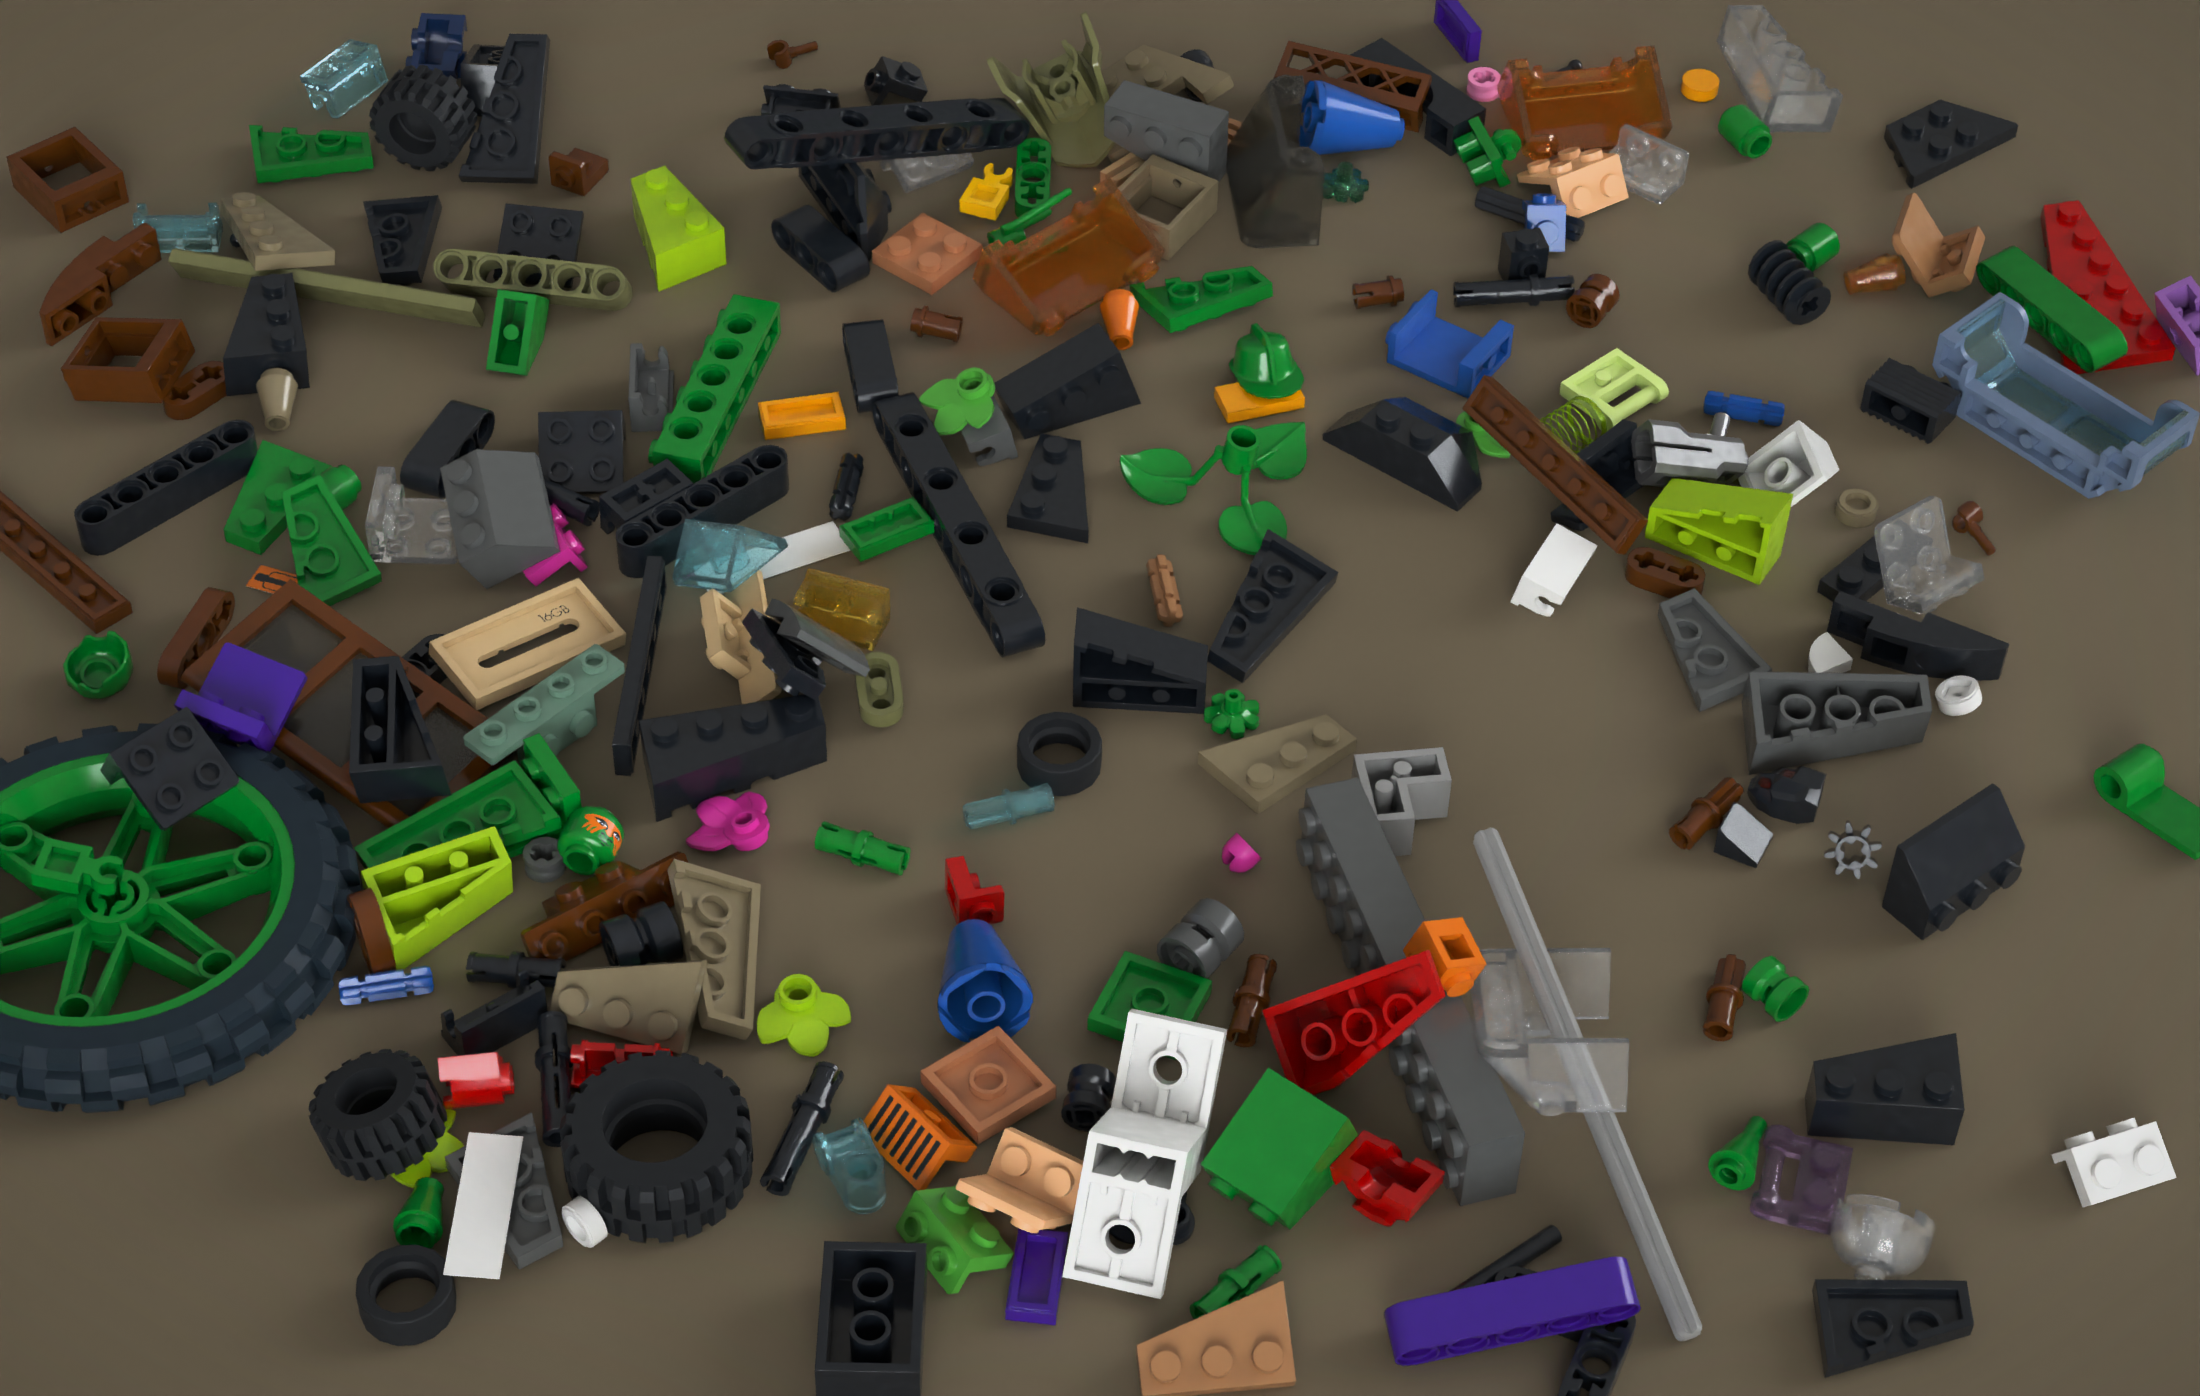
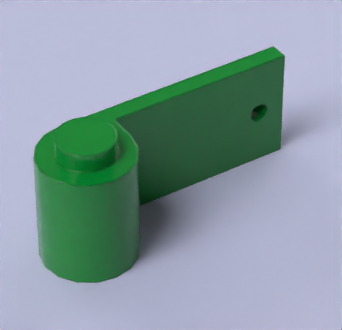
(2137, 788)

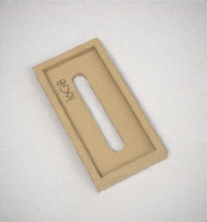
(465, 648)

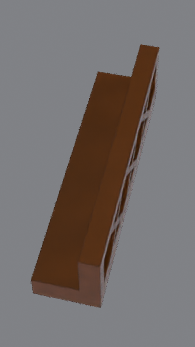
(1408, 107)

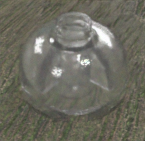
(1879, 1239)

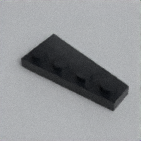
(1268, 605)

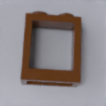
(65, 206)
(164, 355)

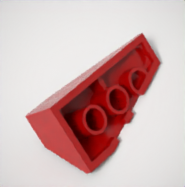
(1346, 1024)

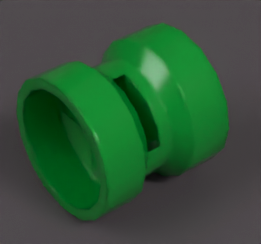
(1775, 988)

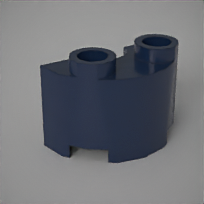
(439, 43)

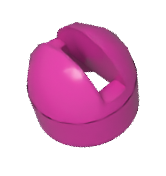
(1239, 854)

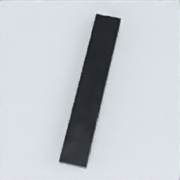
(639, 666)

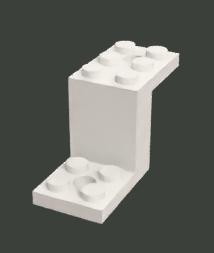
(1144, 1154)

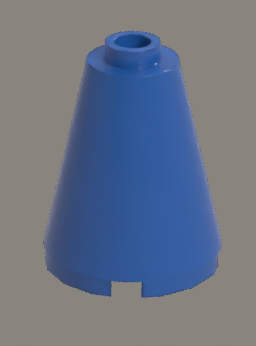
(1346, 121)
(981, 984)

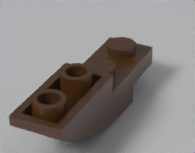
(87, 282)

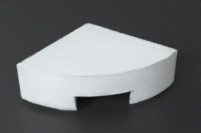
(1828, 656)

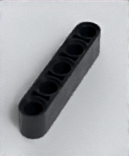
(166, 487)
(721, 497)

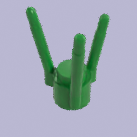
(1014, 229)

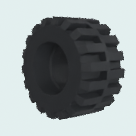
(423, 117)
(377, 1114)

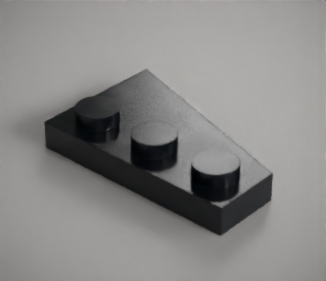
(403, 236)
(1886, 1318)

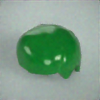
(99, 666)

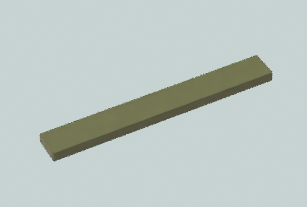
(334, 288)

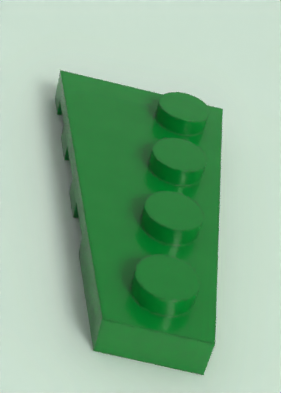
(498, 799)

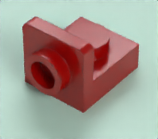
(967, 896)

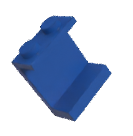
(1445, 351)

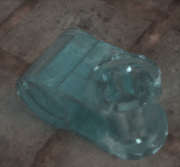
(853, 1166)

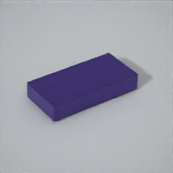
(1458, 28)
(1036, 1277)

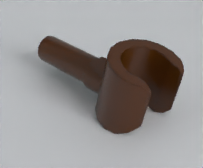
(783, 54)
(1967, 520)

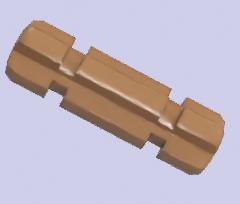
(1164, 590)

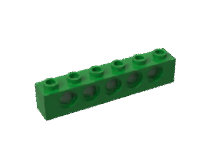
(718, 387)

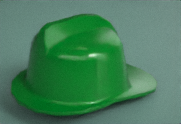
(1265, 365)

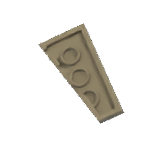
(721, 925)

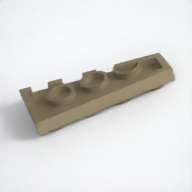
(272, 237)

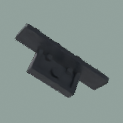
(1612, 460)

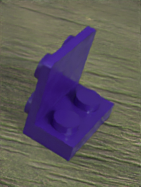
(245, 697)

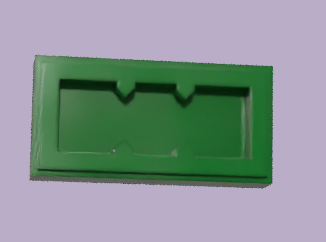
(886, 529)

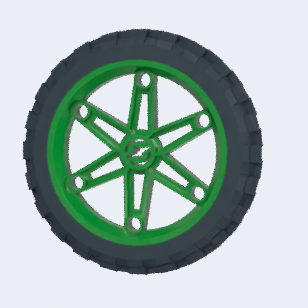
(235, 1003)

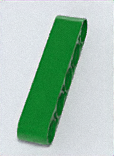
(2053, 309)

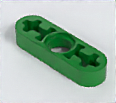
(1032, 169)

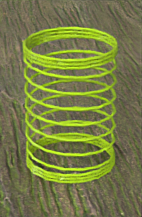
(1570, 421)

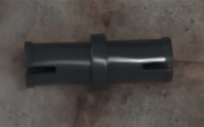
(502, 968)

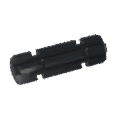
(846, 486)

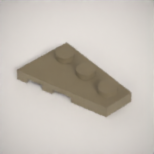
(634, 1001)

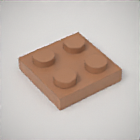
(927, 253)
(988, 1084)

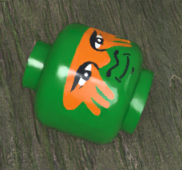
(590, 839)

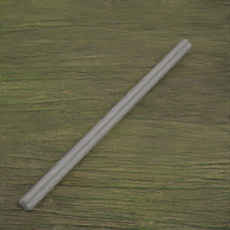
(1603, 1125)

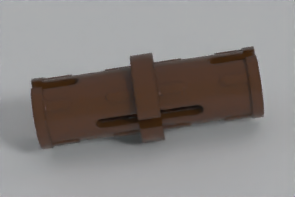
(1251, 1000)

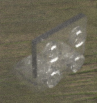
(407, 527)

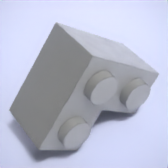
(1404, 789)

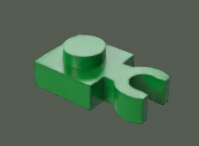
(69, 865)

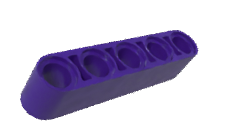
(1511, 1311)

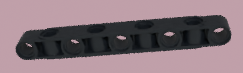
(875, 133)
(959, 525)

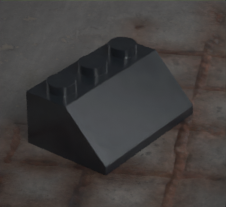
(1954, 864)

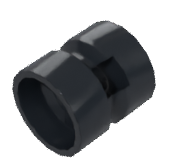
(642, 939)

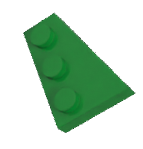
(301, 155)
(1189, 303)
(259, 508)
(324, 544)

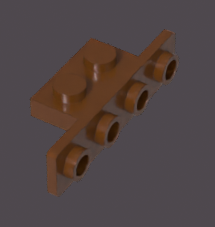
(581, 906)

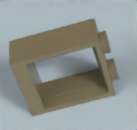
(1195, 195)

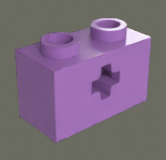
(2180, 318)

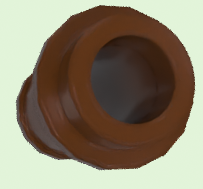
(1379, 292)
(936, 324)

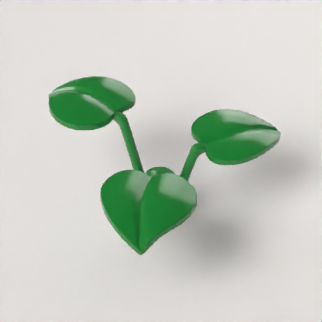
(1275, 449)

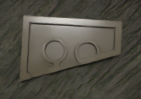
(1277, 761)

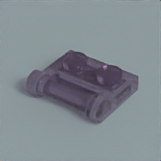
(1818, 1182)

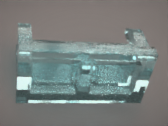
(345, 77)
(184, 232)

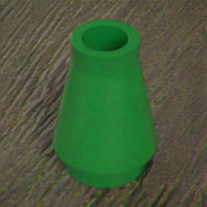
(421, 1215)

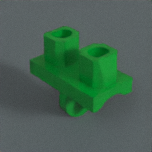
(1494, 149)

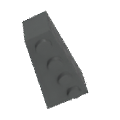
(1830, 716)

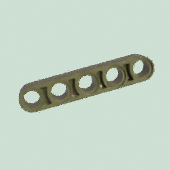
(518, 268)

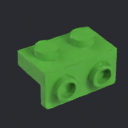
(955, 1236)

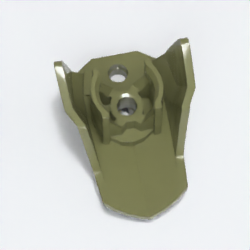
(1064, 100)

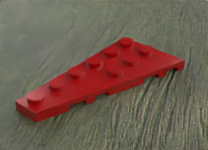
(2091, 270)

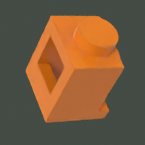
(1452, 951)

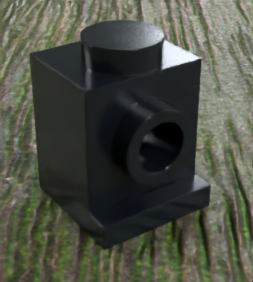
(1523, 254)

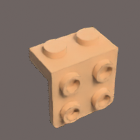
(1580, 179)

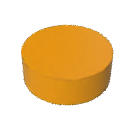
(1700, 85)

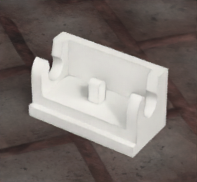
(1553, 570)

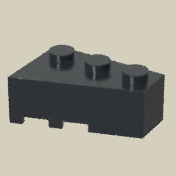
(1136, 667)
(1889, 1093)

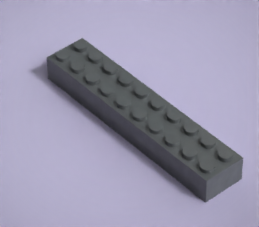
(1376, 915)

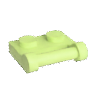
(1609, 379)

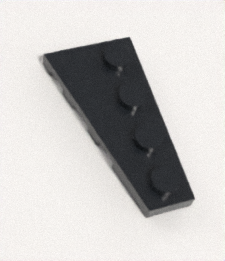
(512, 119)

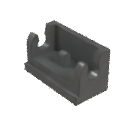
(649, 389)
(993, 434)

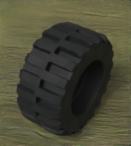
(647, 1097)

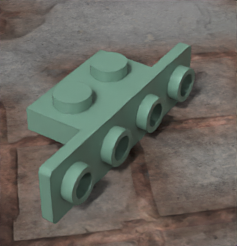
(556, 708)

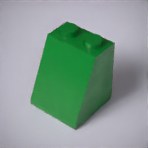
(1278, 1151)

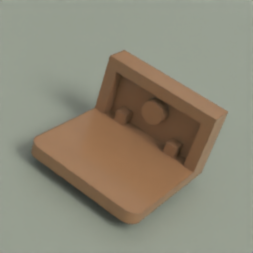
(1934, 260)

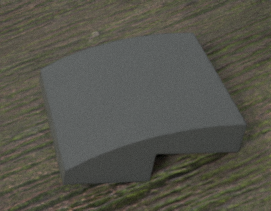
(818, 639)

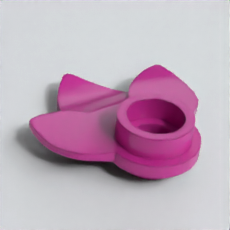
(731, 822)

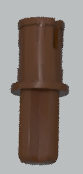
(1706, 813)
(1724, 998)

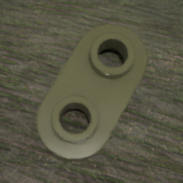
(880, 691)

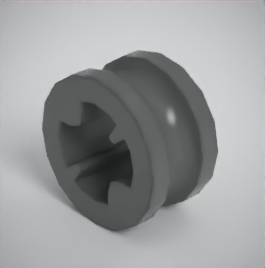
(543, 869)

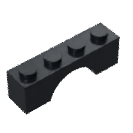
(1444, 104)

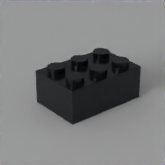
(871, 1319)

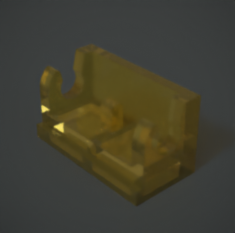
(845, 606)

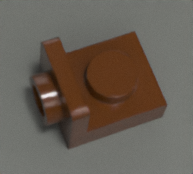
(577, 170)

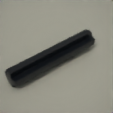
(1511, 208)

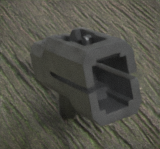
(1687, 454)

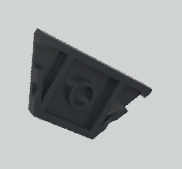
(1943, 138)

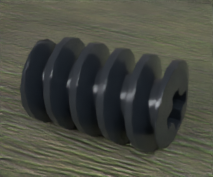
(1788, 283)

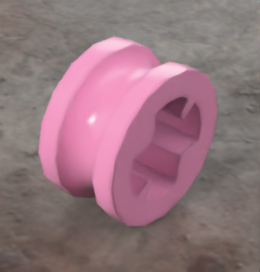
(1483, 84)

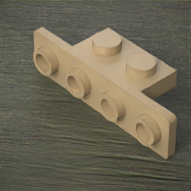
(729, 640)

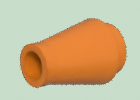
(1119, 315)

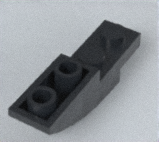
(1920, 648)

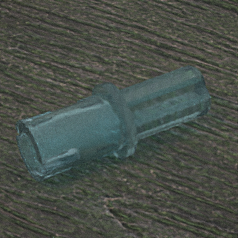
(1009, 806)

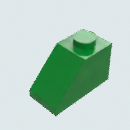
(516, 331)

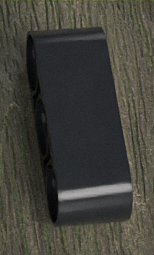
(820, 248)
(869, 363)
(452, 434)

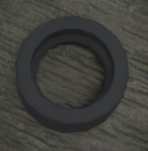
(1062, 729)
(412, 1326)

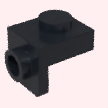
(894, 77)

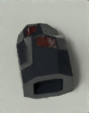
(1788, 793)

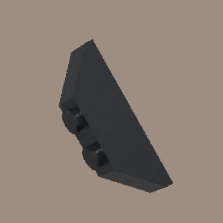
(850, 201)
(1412, 447)

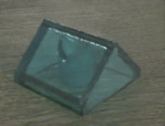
(722, 554)

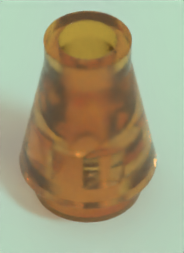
(1876, 275)

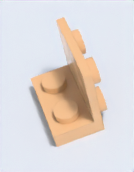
(1027, 1182)

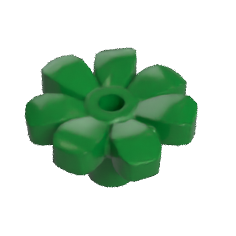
(1233, 713)

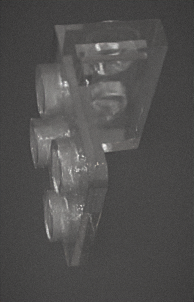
(1918, 559)

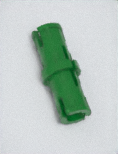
(862, 848)
(1239, 1282)

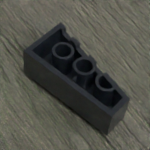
(729, 749)

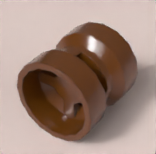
(1592, 301)

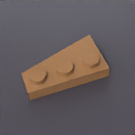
(1223, 1350)

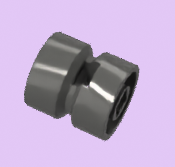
(1202, 939)

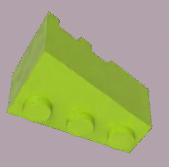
(675, 229)
(1721, 525)
(439, 891)

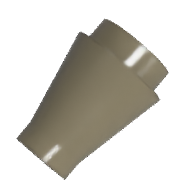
(277, 396)

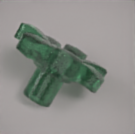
(1345, 183)

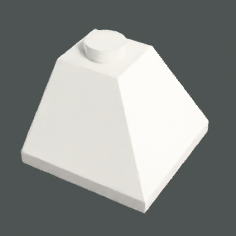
(1791, 463)

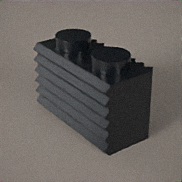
(1910, 400)

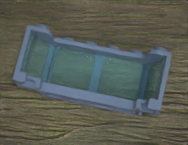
(2048, 409)

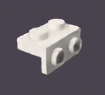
(2117, 1163)

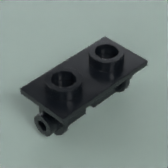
(788, 99)

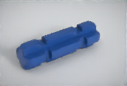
(1744, 408)
(386, 985)

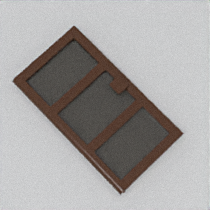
(322, 644)

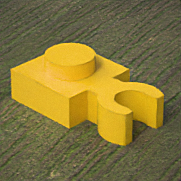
(988, 195)

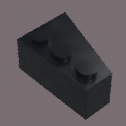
(266, 335)
(1068, 385)
(389, 737)

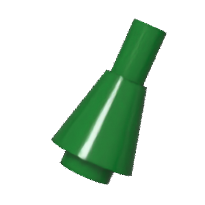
(1737, 1160)

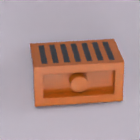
(915, 1135)

